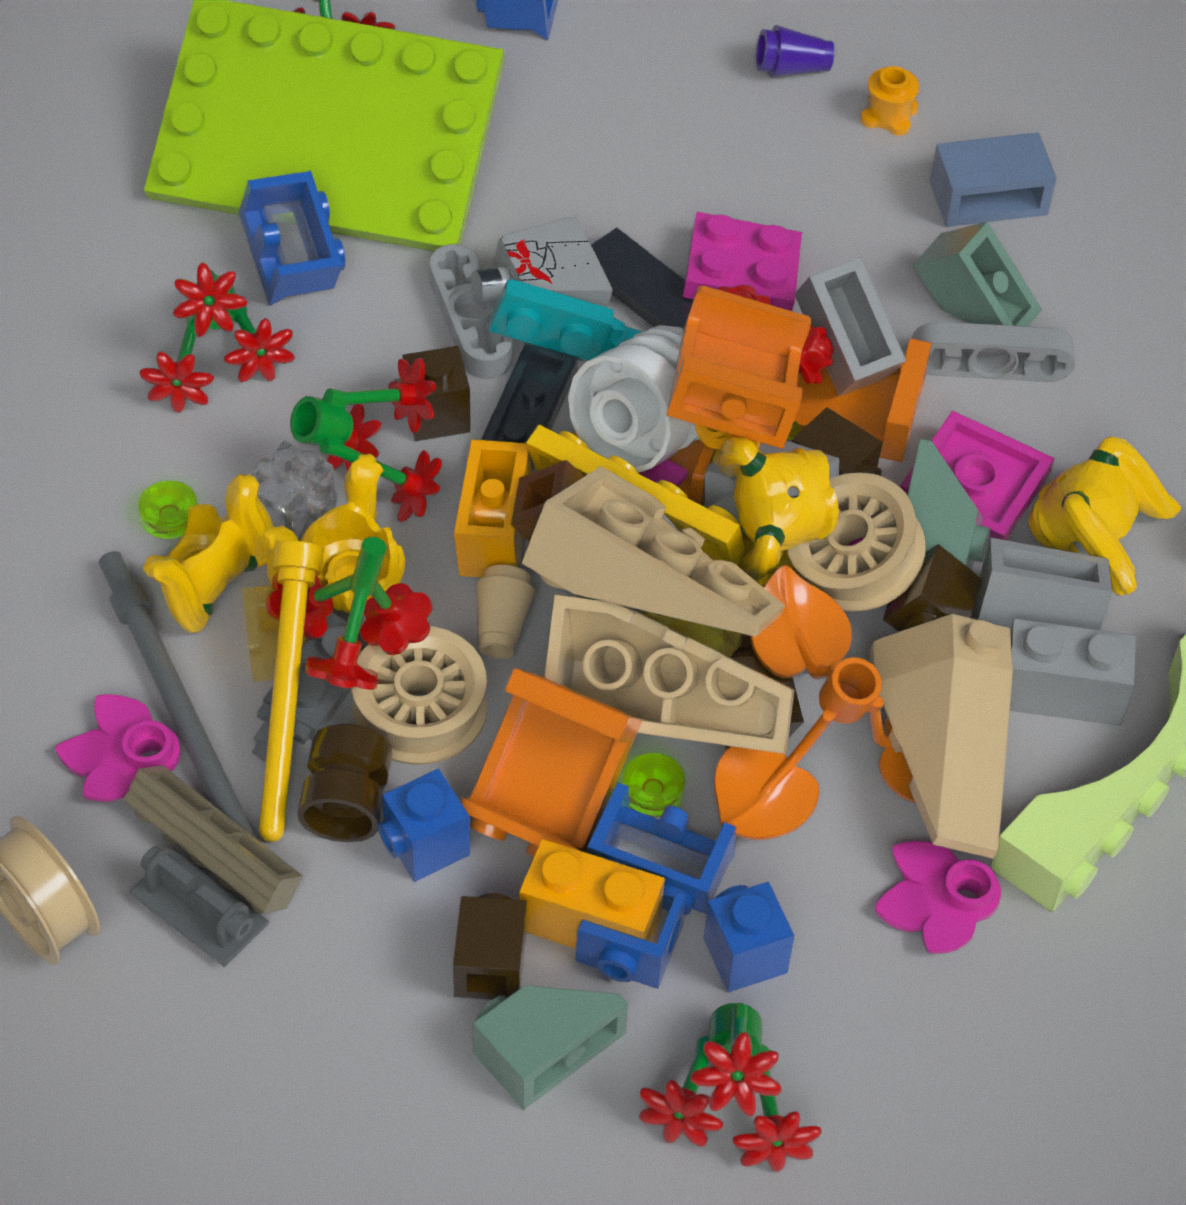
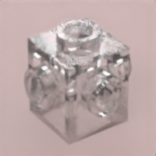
(295, 487)

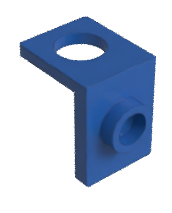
(629, 957)

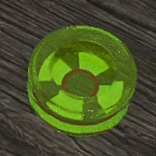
(165, 508)
(654, 783)

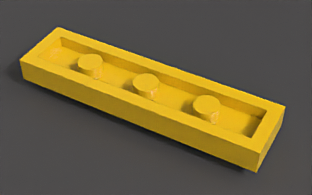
(714, 524)

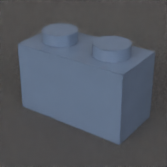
(992, 179)

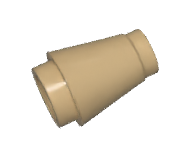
(502, 608)

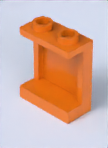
(739, 367)
(882, 408)
(550, 765)

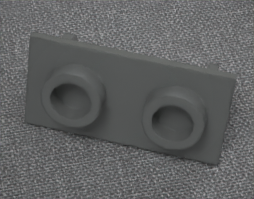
(196, 905)

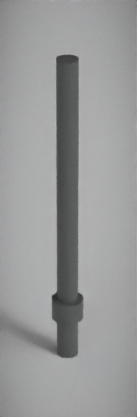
(134, 609)

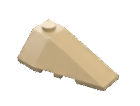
(615, 547)
(664, 677)
(950, 718)

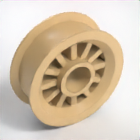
(879, 565)
(430, 725)
(42, 893)

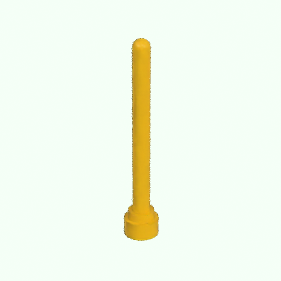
(296, 568)

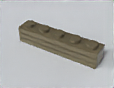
(212, 839)

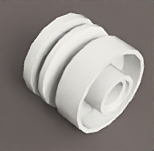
(624, 397)

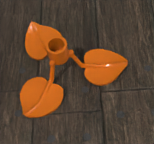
(765, 789)

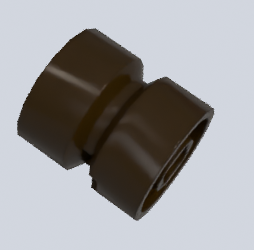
(346, 783)

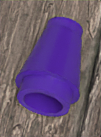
(792, 52)

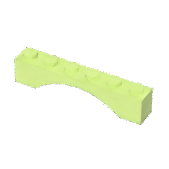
(1065, 833)

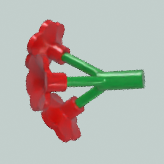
(391, 617)

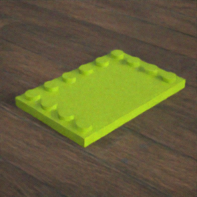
(372, 111)

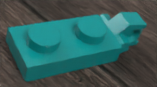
(557, 321)

